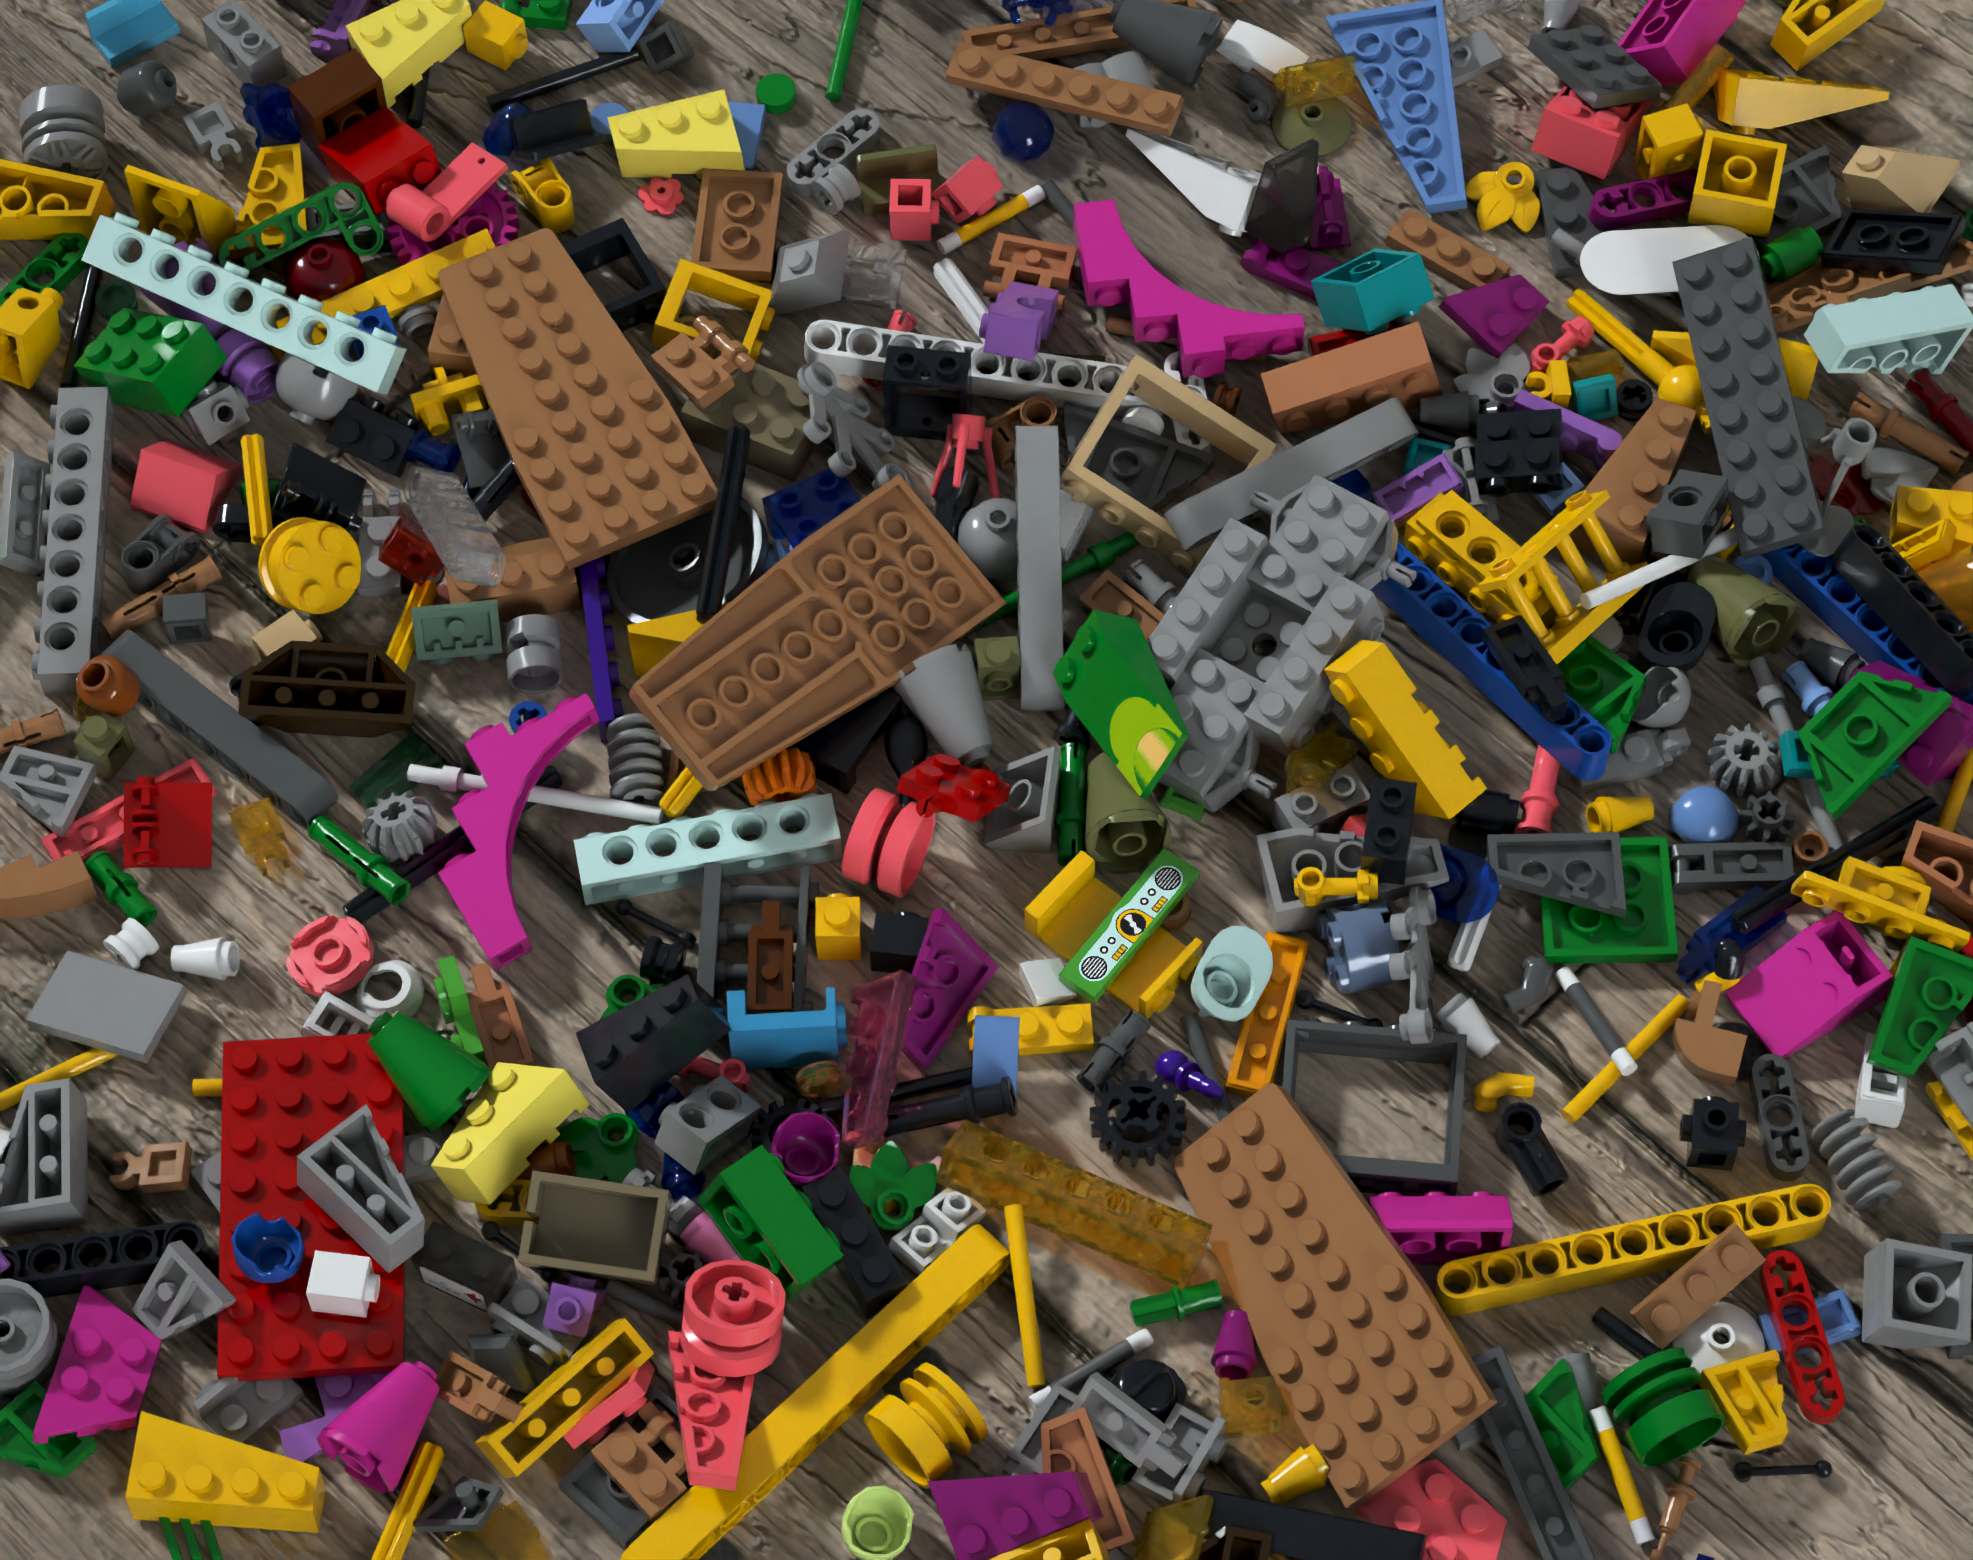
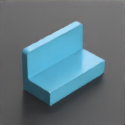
(129, 28)

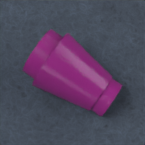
(1234, 1347)

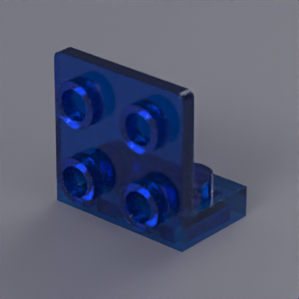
(807, 506)

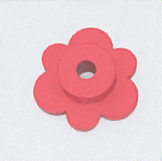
(661, 196)

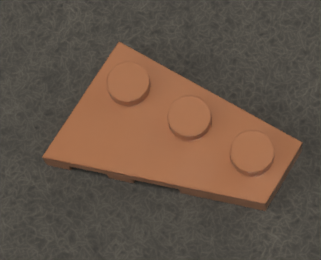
(1072, 1445)

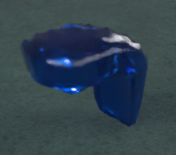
(497, 136)

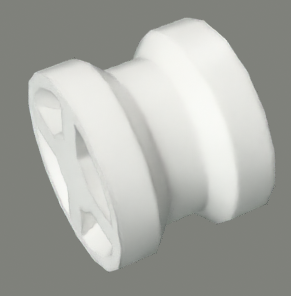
(131, 944)

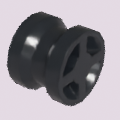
(662, 960)

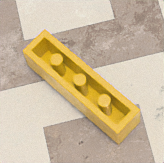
(565, 1398)

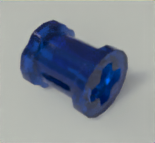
(433, 452)

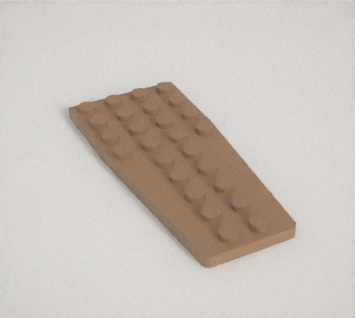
(573, 401)
(816, 636)
(1329, 1297)

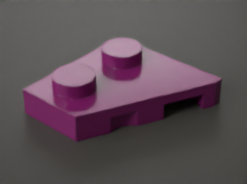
(1495, 311)

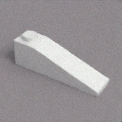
(1205, 180)

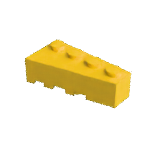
(1400, 729)

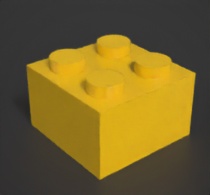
(1737, 182)

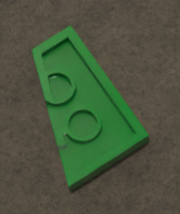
(1921, 1005)

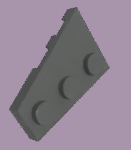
(1565, 206)
(1563, 867)

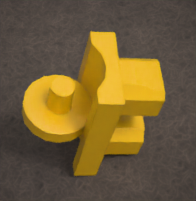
(446, 397)

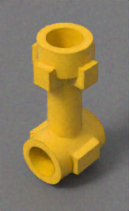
(1313, 887)

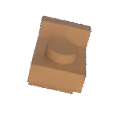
(1704, 1049)

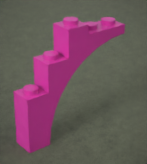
(1161, 310)
(490, 819)

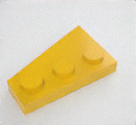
(273, 186)

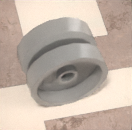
(27, 1338)

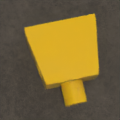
(28, 334)

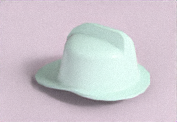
(1232, 974)

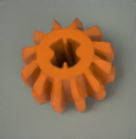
(781, 778)

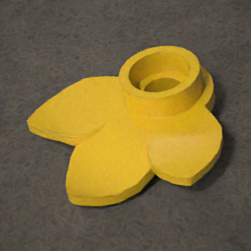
(1504, 201)

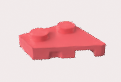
(624, 1399)

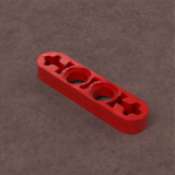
(1804, 1336)

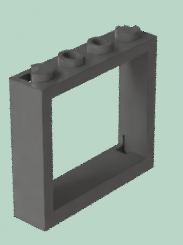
(1360, 1040)

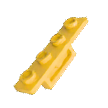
(1882, 899)

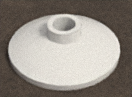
(1727, 1319)

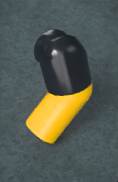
(1728, 965)

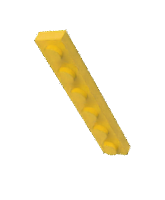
(400, 287)

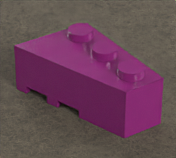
(1944, 743)

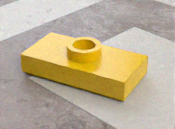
(1927, 544)

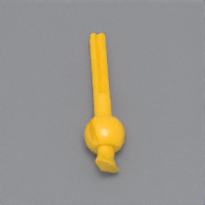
(1676, 384)

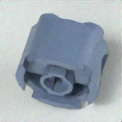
(1357, 945)

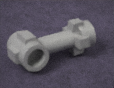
(681, 1213)

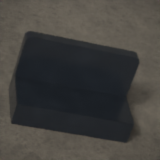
(553, 131)

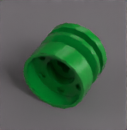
(1663, 1407)

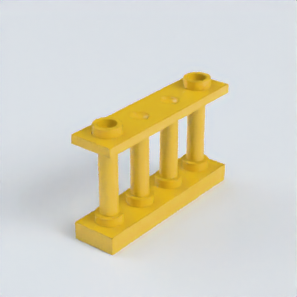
(1576, 622)

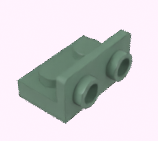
(457, 631)

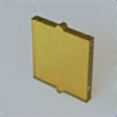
(1175, 1530)
(503, 1537)

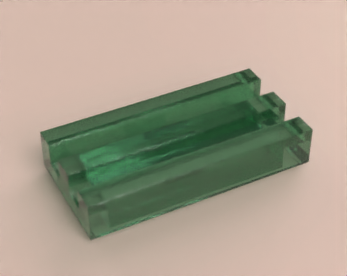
(380, 777)

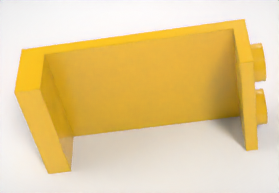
(1074, 908)

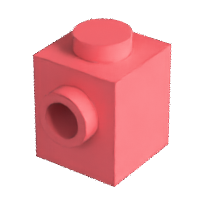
(969, 190)
(912, 209)

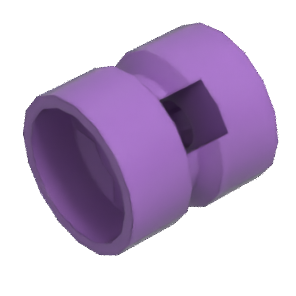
(248, 365)

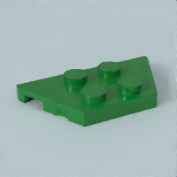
(1603, 686)
(1865, 733)

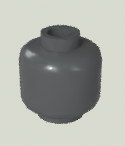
(146, 88)

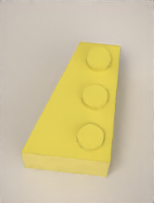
(677, 138)
(503, 1126)

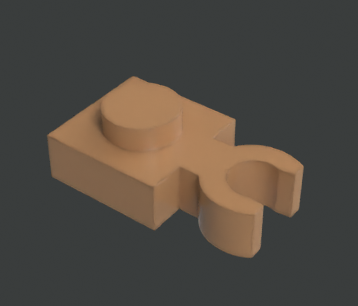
(158, 1170)

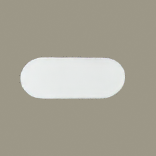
(1643, 258)

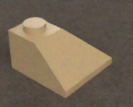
(1897, 179)

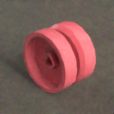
(887, 843)
(732, 1318)

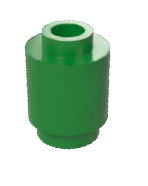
(1791, 252)

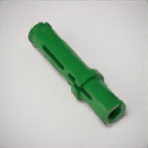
(1072, 816)
(387, 883)

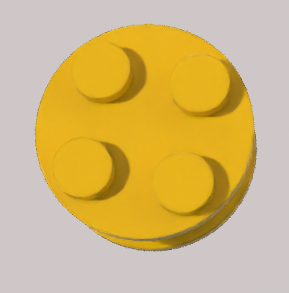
(309, 565)

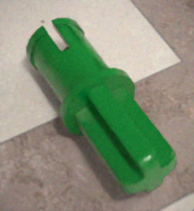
(1176, 1303)

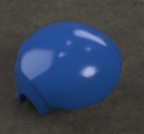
(267, 1249)

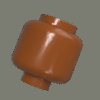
(108, 685)

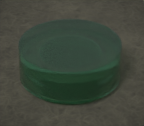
(113, 297)

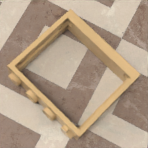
(1185, 408)

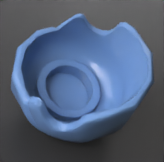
(1704, 816)

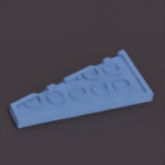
(1410, 88)

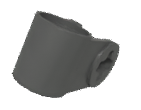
(160, 549)

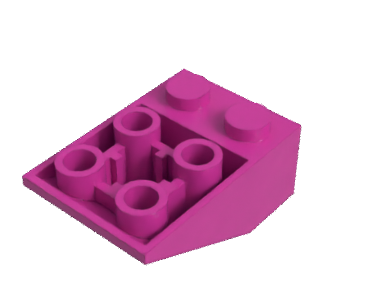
(1811, 986)

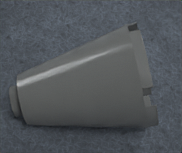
(1168, 34)

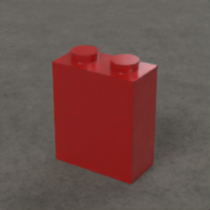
(380, 156)

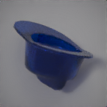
(1470, 888)

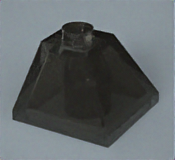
(1286, 198)

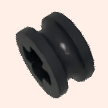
(1628, 390)

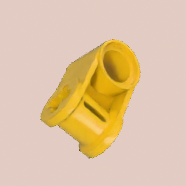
(545, 195)

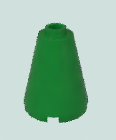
(425, 1067)

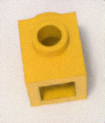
(496, 35)
(838, 927)

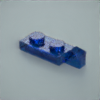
(1704, 940)

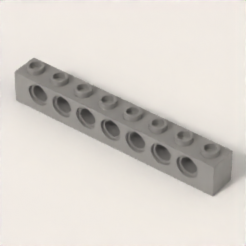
(93, 413)

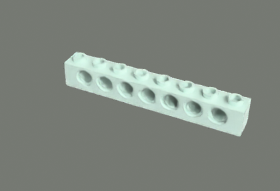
(109, 251)

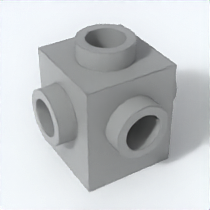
(217, 413)

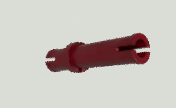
(1943, 409)

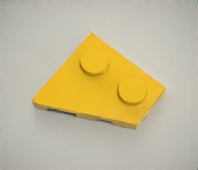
(1750, 1400)

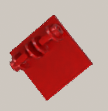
(167, 824)

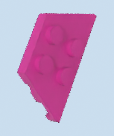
(99, 1372)

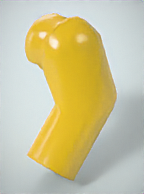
(1498, 1085)

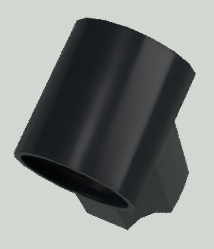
(1530, 1152)

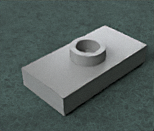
(1473, 57)

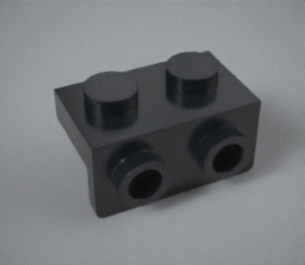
(373, 434)

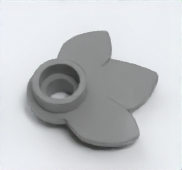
(1489, 375)

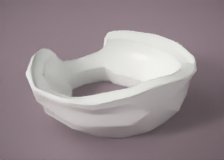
(407, 1000)

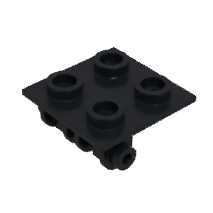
(318, 490)

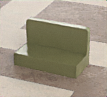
(878, 168)

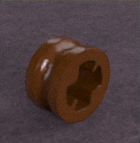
(1227, 398)

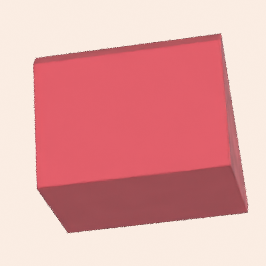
(182, 484)

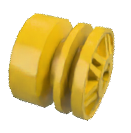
(930, 1421)

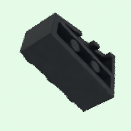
(651, 1040)

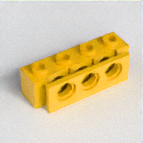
(1461, 550)

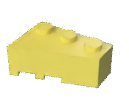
(409, 39)

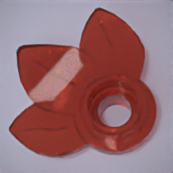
(1853, 491)

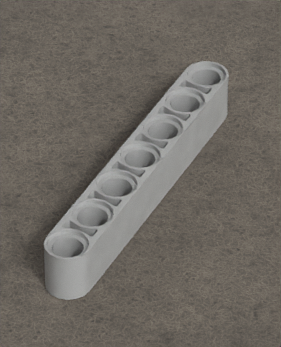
(1326, 454)
(1038, 566)

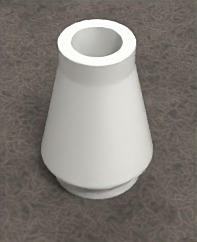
(208, 958)
(1465, 1018)

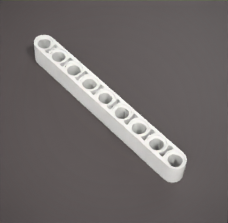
(1002, 384)

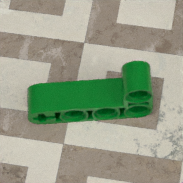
(294, 235)

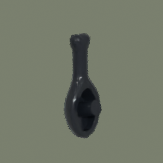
(905, 747)

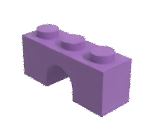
(1019, 321)

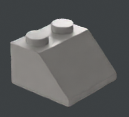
(1916, 1296)

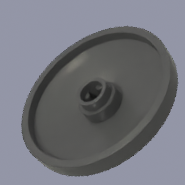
(666, 569)

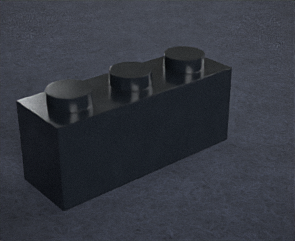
(867, 1261)

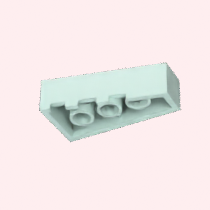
(1892, 332)

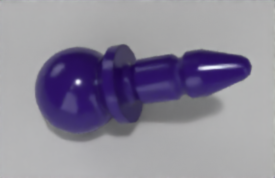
(1185, 1075)

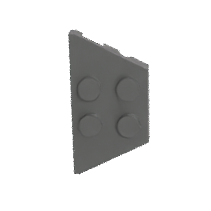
(1804, 197)
(1136, 460)

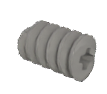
(634, 760)
(1853, 1161)

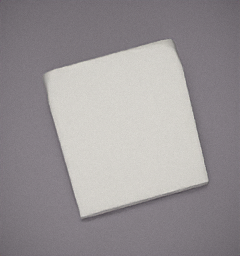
(1043, 982)

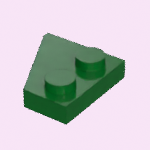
(1564, 1423)

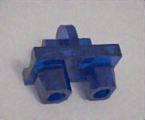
(270, 114)

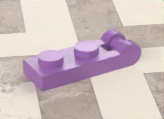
(1579, 433)

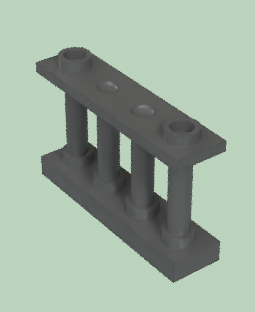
(718, 932)

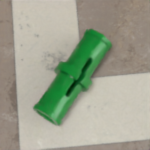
(120, 888)

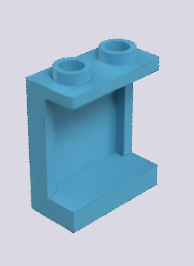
(786, 1037)

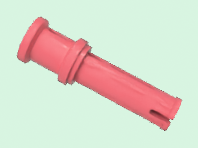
(1540, 800)

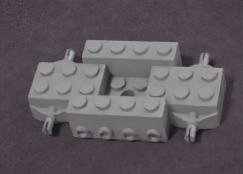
(1298, 589)

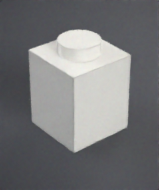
(342, 1284)

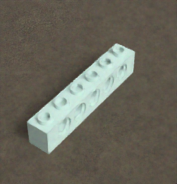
(649, 873)

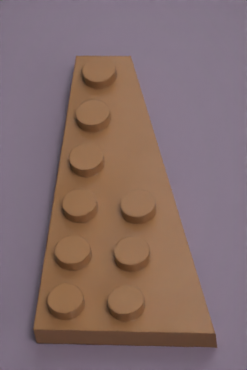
(1807, 291)

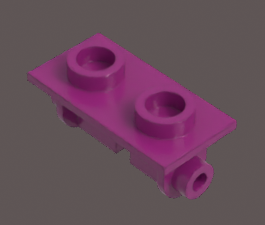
(1330, 218)

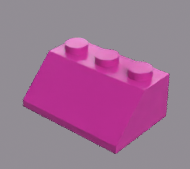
(1677, 35)
(1445, 1227)

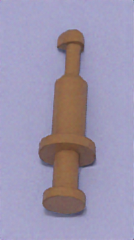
(1676, 1503)

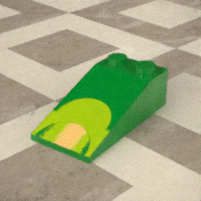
(1122, 698)

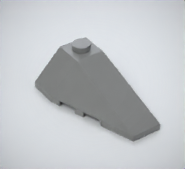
(1336, 856)

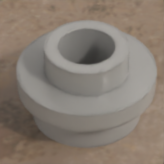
(417, 320)

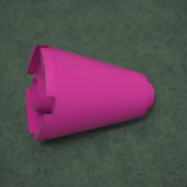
(383, 1426)

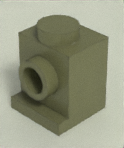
(997, 667)
(97, 738)

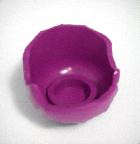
(806, 1147)

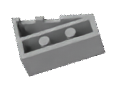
(46, 1162)
(362, 1190)

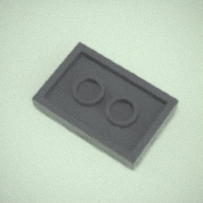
(1595, 66)
(601, 1497)

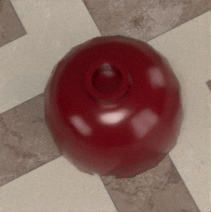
(322, 269)

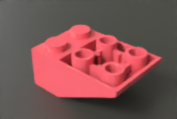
(1586, 136)

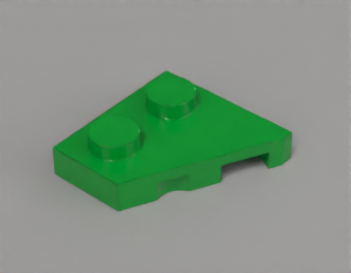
(55, 1458)

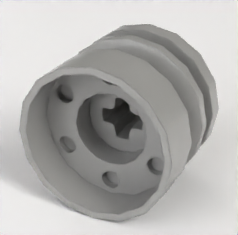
(64, 131)

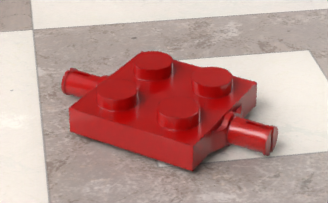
(953, 788)

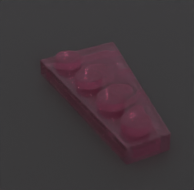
(878, 1042)

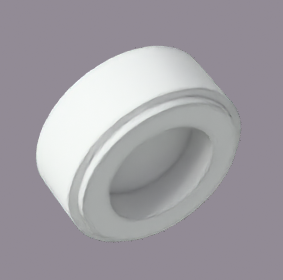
(1144, 419)

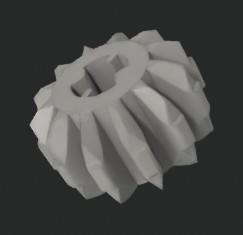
(1759, 763)
(400, 826)

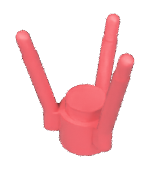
(965, 434)

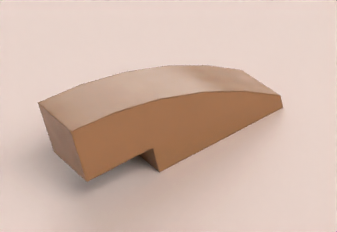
(46, 889)

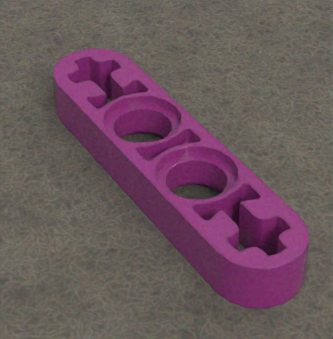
(1630, 211)

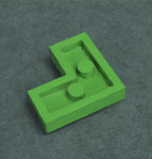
(456, 1007)

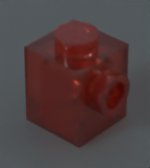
(410, 551)

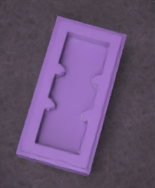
(1417, 488)

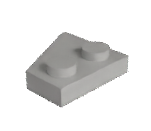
(47, 785)
(180, 1293)

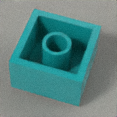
(1373, 290)

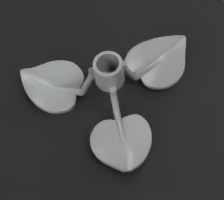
(1852, 446)

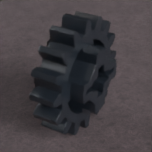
(1138, 1137)

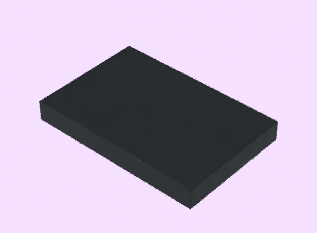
(1893, 241)

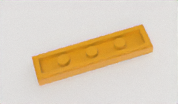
(1266, 1025)

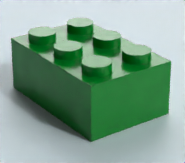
(151, 361)
(771, 1222)

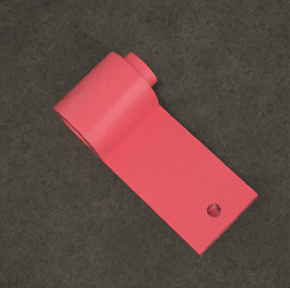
(447, 196)

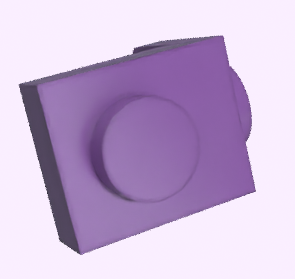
(573, 1304)

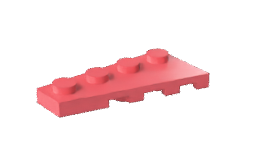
(711, 1419)

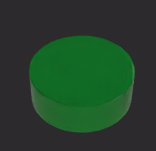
(776, 93)

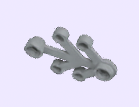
(821, 389)
(1415, 963)

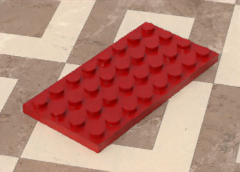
(274, 1107)

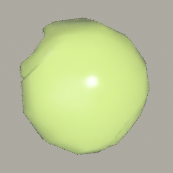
(877, 1524)

